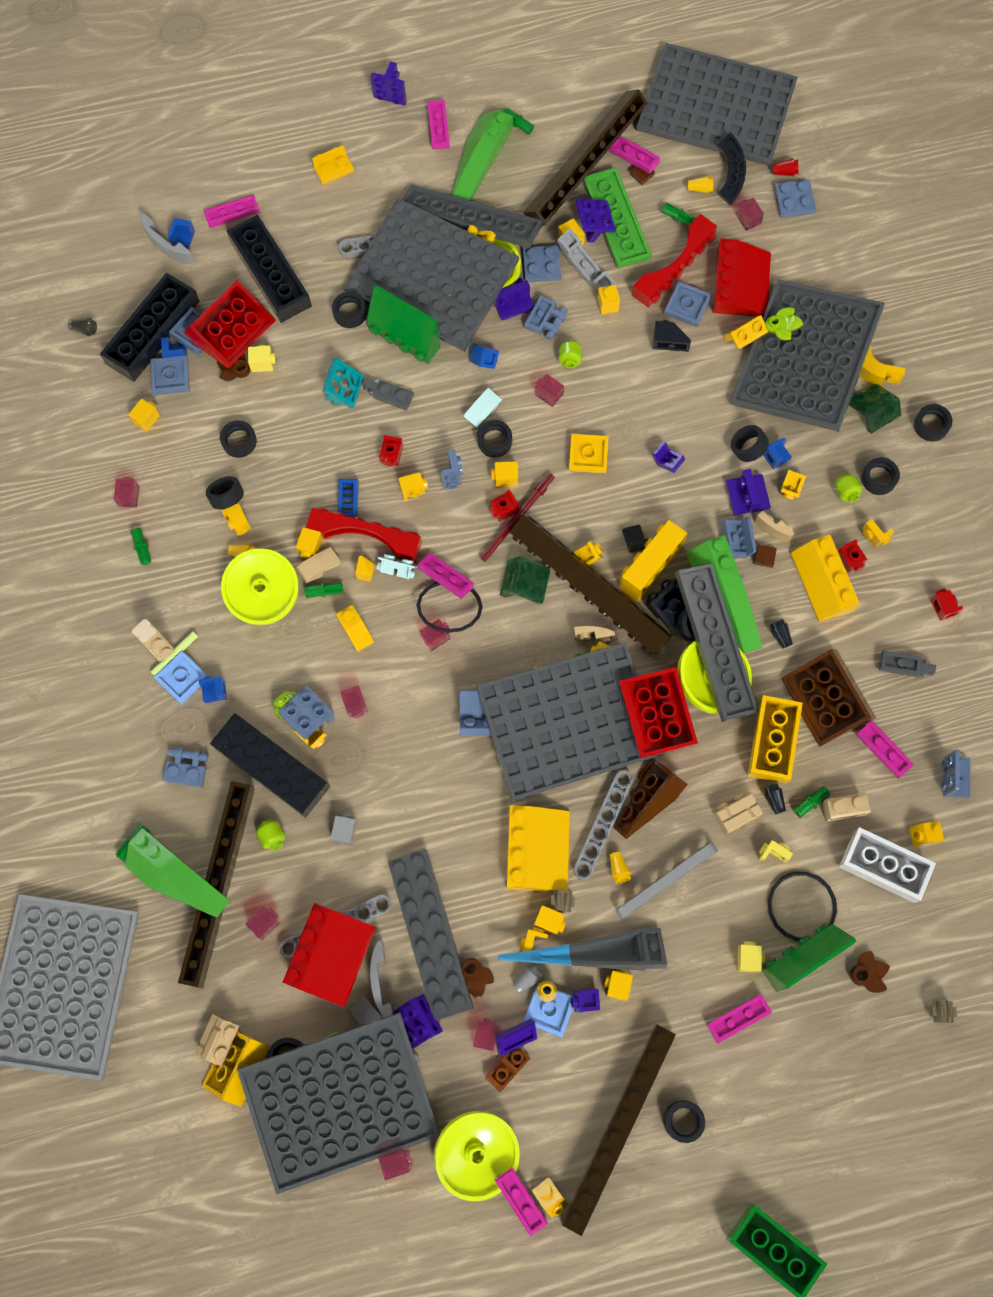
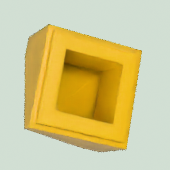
(364, 569)

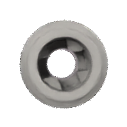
(528, 978)

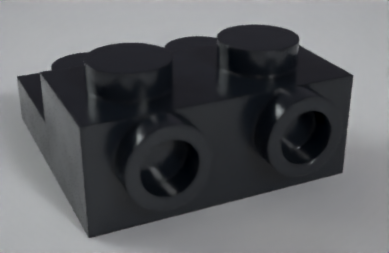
(667, 603)

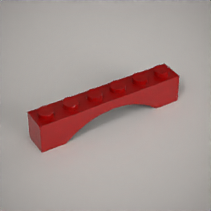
(651, 285)
(401, 543)

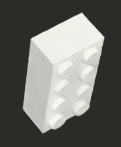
(887, 865)

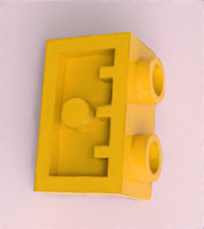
(332, 164)
(747, 332)

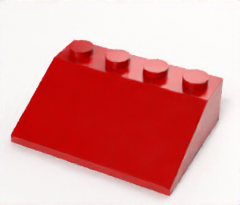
(741, 279)
(230, 325)
(658, 712)
(329, 954)

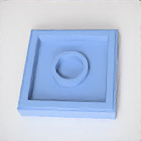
(181, 677)
(550, 1015)

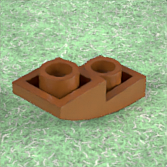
(507, 1068)

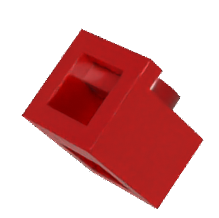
(393, 444)
(506, 511)
(848, 561)
(945, 604)

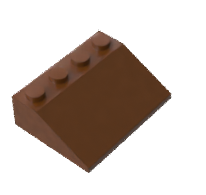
(829, 697)

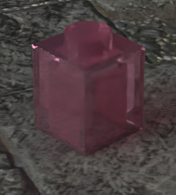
(749, 213)
(549, 390)
(126, 492)
(435, 638)
(354, 702)
(263, 922)
(486, 1034)
(396, 1164)

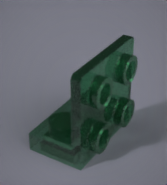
(877, 406)
(525, 580)

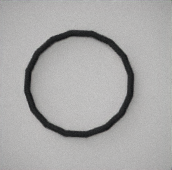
(445, 629)
(799, 874)

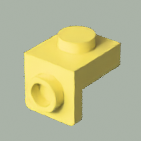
(779, 850)

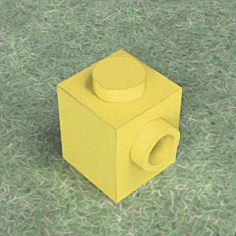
(261, 358)
(750, 957)

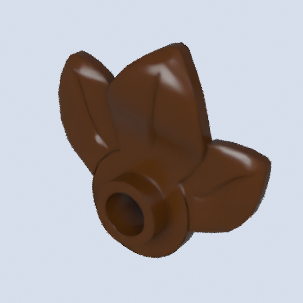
(233, 372)
(872, 973)
(477, 979)

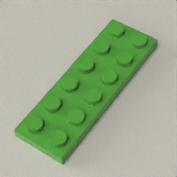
(627, 241)

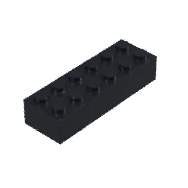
(269, 268)
(141, 334)
(270, 765)

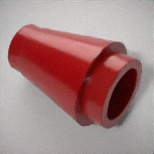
(786, 168)

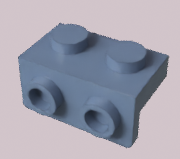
(451, 477)
(739, 537)

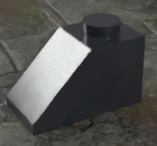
(670, 337)

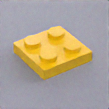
(588, 453)

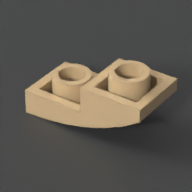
(779, 531)
(317, 564)
(600, 634)

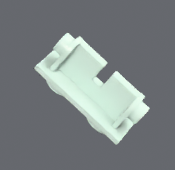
(404, 567)

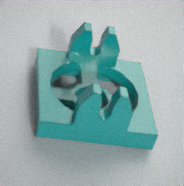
(346, 371)

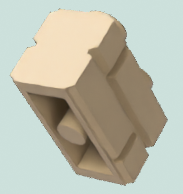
(152, 640)
(846, 807)
(737, 813)
(217, 1040)

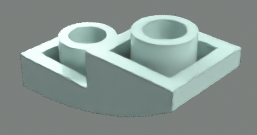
(482, 408)

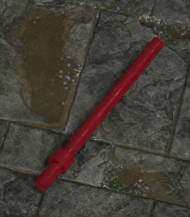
(540, 489)

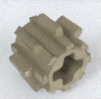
(562, 900)
(943, 1011)

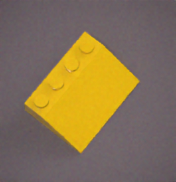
(538, 849)

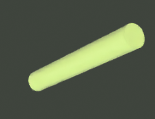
(181, 647)

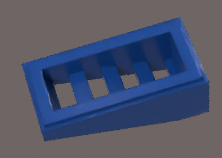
(348, 482)

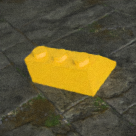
(224, 1080)

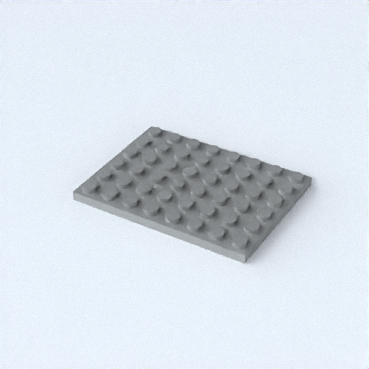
(63, 985)

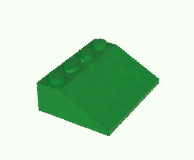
(403, 325)
(807, 957)

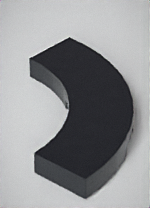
(736, 168)

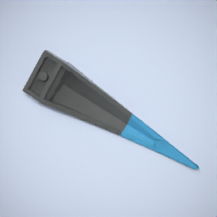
(627, 950)

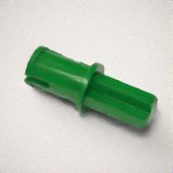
(520, 122)
(678, 214)
(140, 546)
(323, 590)
(811, 801)
(122, 852)

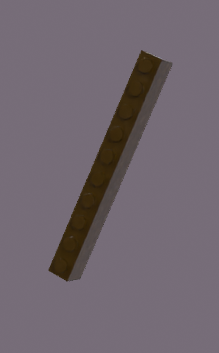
(586, 156)
(591, 584)
(219, 876)
(618, 1130)

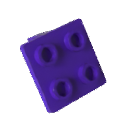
(389, 86)
(595, 217)
(514, 300)
(748, 493)
(419, 1020)

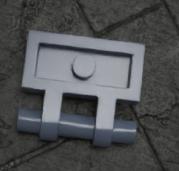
(541, 314)
(185, 774)

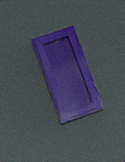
(516, 1037)

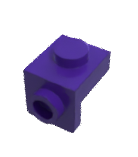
(667, 458)
(585, 1000)

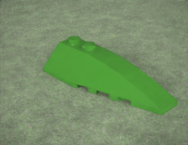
(481, 151)
(732, 589)
(170, 875)

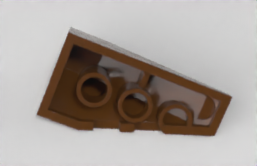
(654, 793)

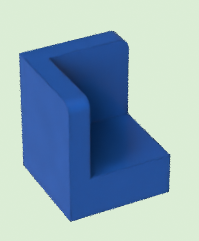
(181, 232)
(172, 350)
(484, 356)
(777, 453)
(213, 689)

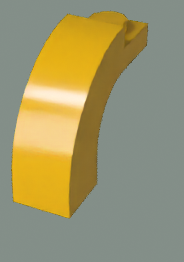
(876, 372)

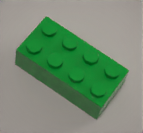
(776, 1251)

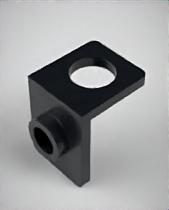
(634, 538)

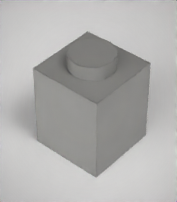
(344, 830)

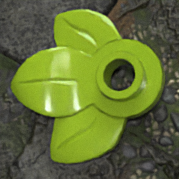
(786, 323)

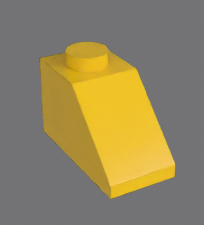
(354, 628)

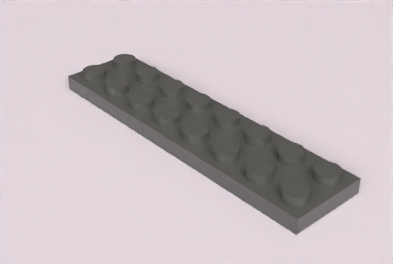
(462, 213)
(716, 642)
(430, 935)

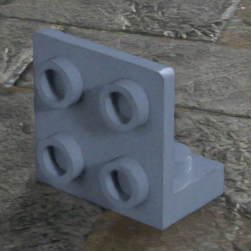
(306, 713)
(472, 715)
(956, 776)

